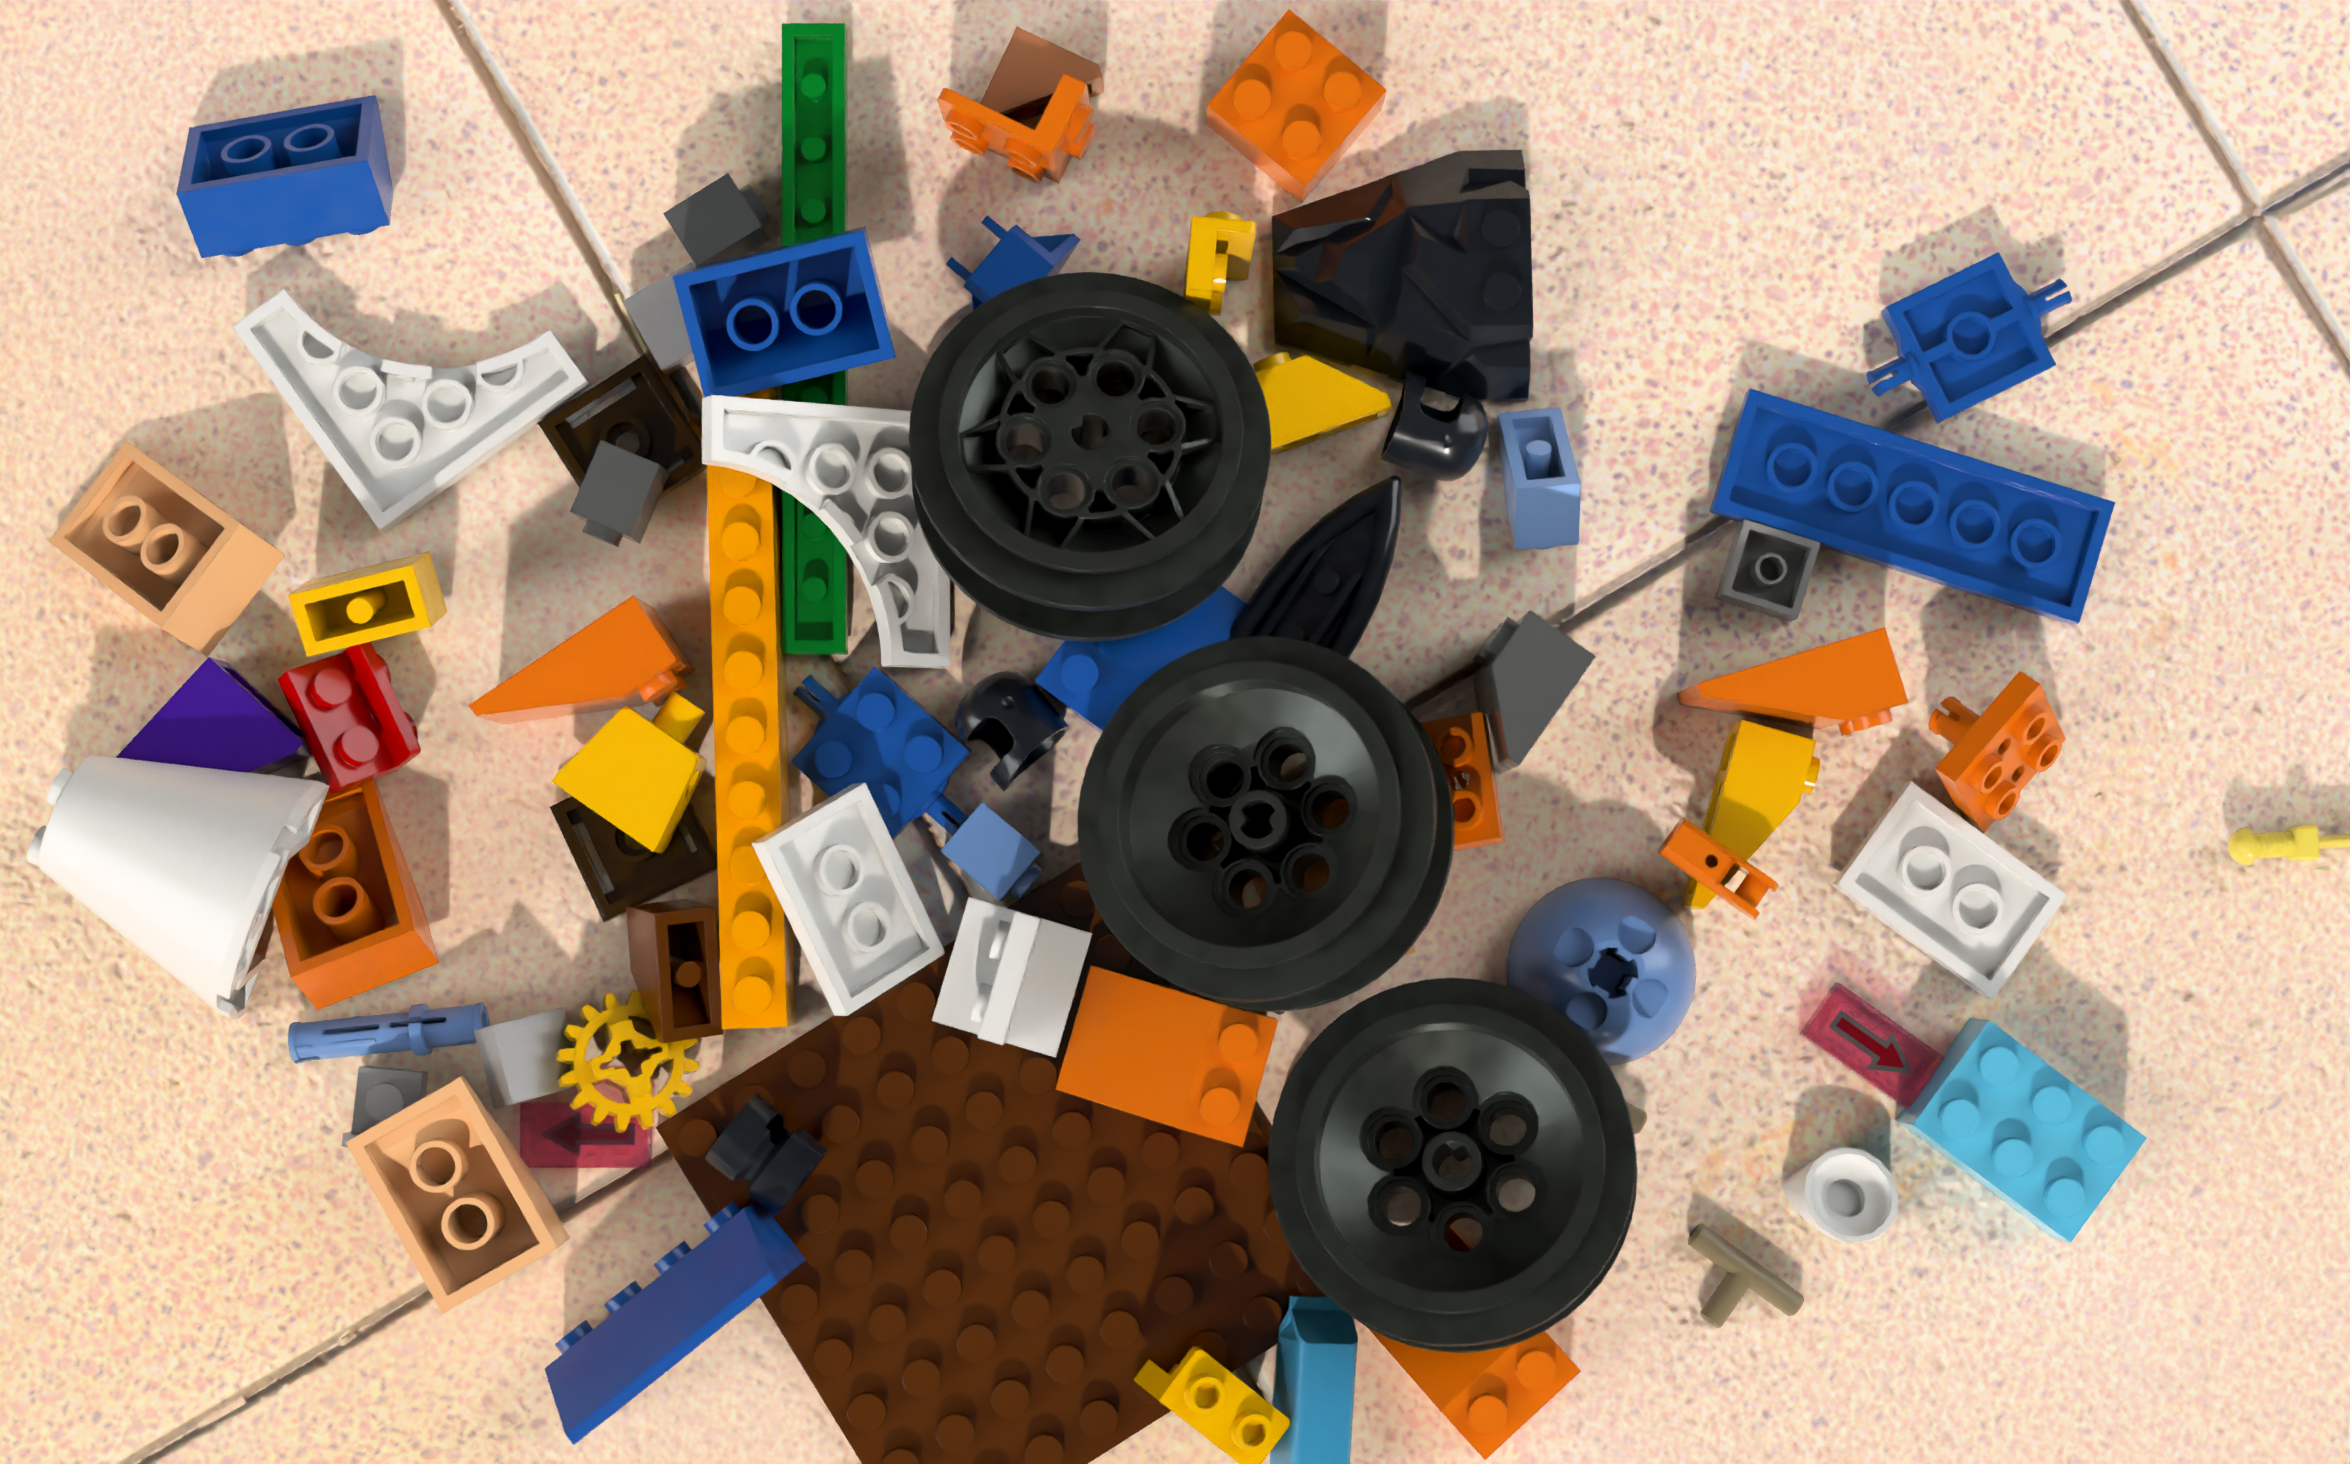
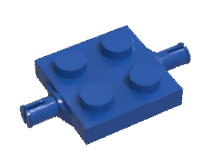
(1968, 337)
(888, 743)

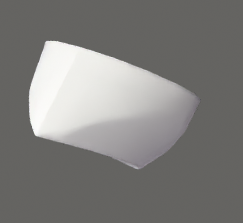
(1844, 1195)

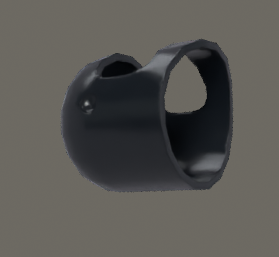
(1435, 440)
(1012, 720)

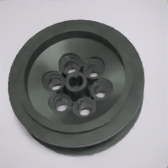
(1109, 562)
(1158, 795)
(1379, 1074)

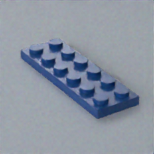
(1913, 507)

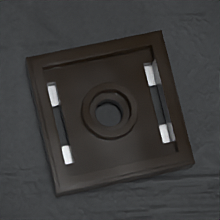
(643, 409)
(632, 874)

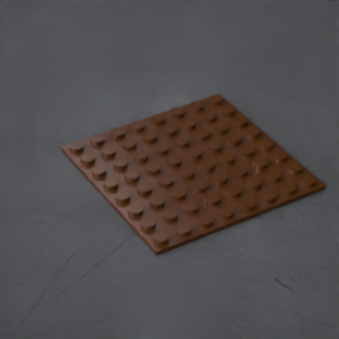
(993, 1244)

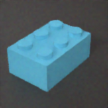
(2022, 1129)

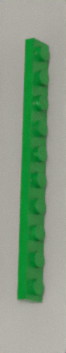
(813, 208)

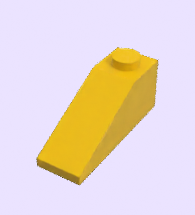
(1753, 793)

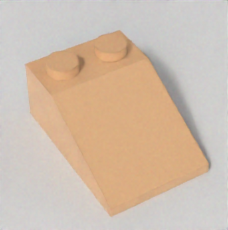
(166, 549)
(457, 1193)

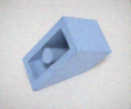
(1539, 479)

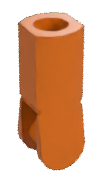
(1709, 863)

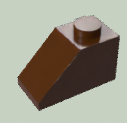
(677, 967)

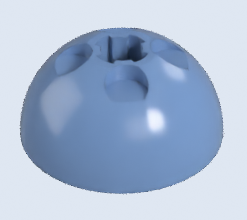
(1565, 964)

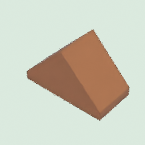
(1031, 74)

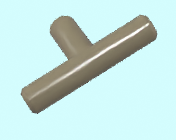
(1741, 1275)

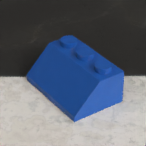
(286, 177)
(785, 314)

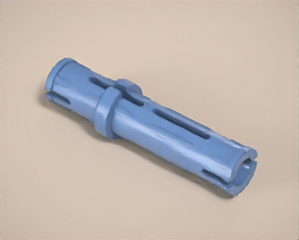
(365, 1035)

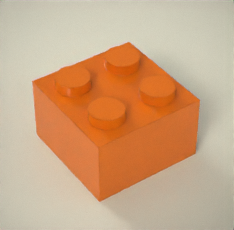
(1295, 106)

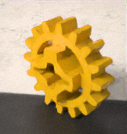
(634, 1090)

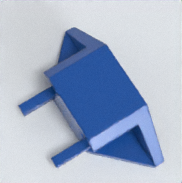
(1014, 261)

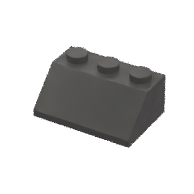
(1524, 683)

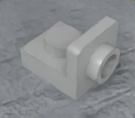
(382, 1094)

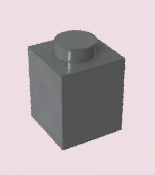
(719, 222)
(618, 494)

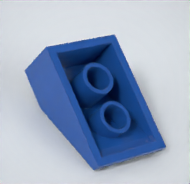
(1101, 675)

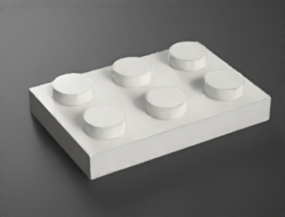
(1949, 890)
(849, 898)

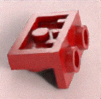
(351, 717)

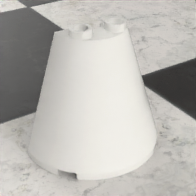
(179, 861)

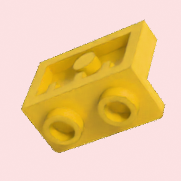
(1217, 251)
(1217, 1405)

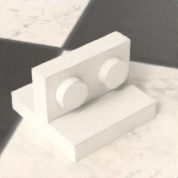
(1012, 977)

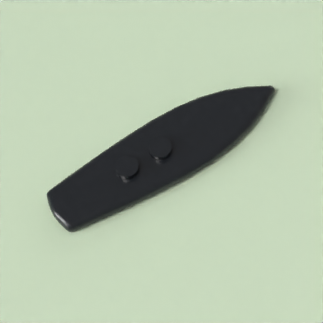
(1326, 582)

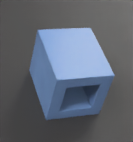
(994, 854)

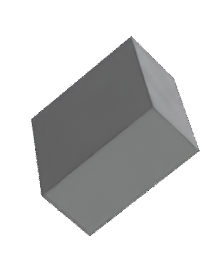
(661, 323)
(1767, 570)
(522, 1057)

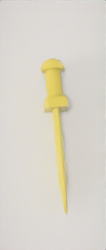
(2296, 843)

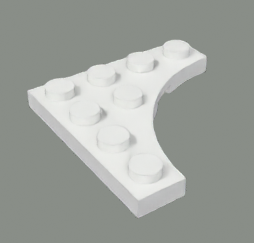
(402, 427)
(858, 480)

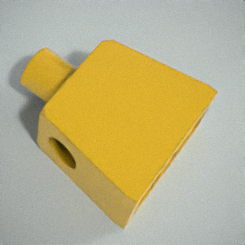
(639, 771)

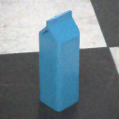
(1315, 1382)

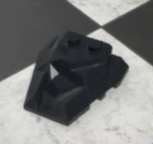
(1416, 276)

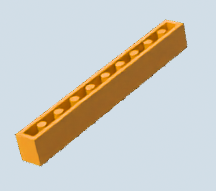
(749, 742)

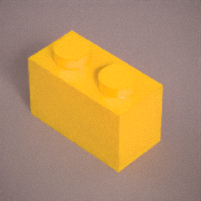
(368, 604)

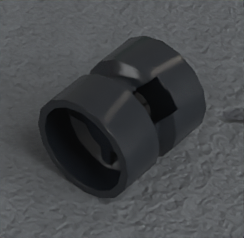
(766, 1154)

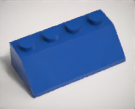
(669, 1317)

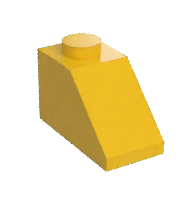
(1314, 400)

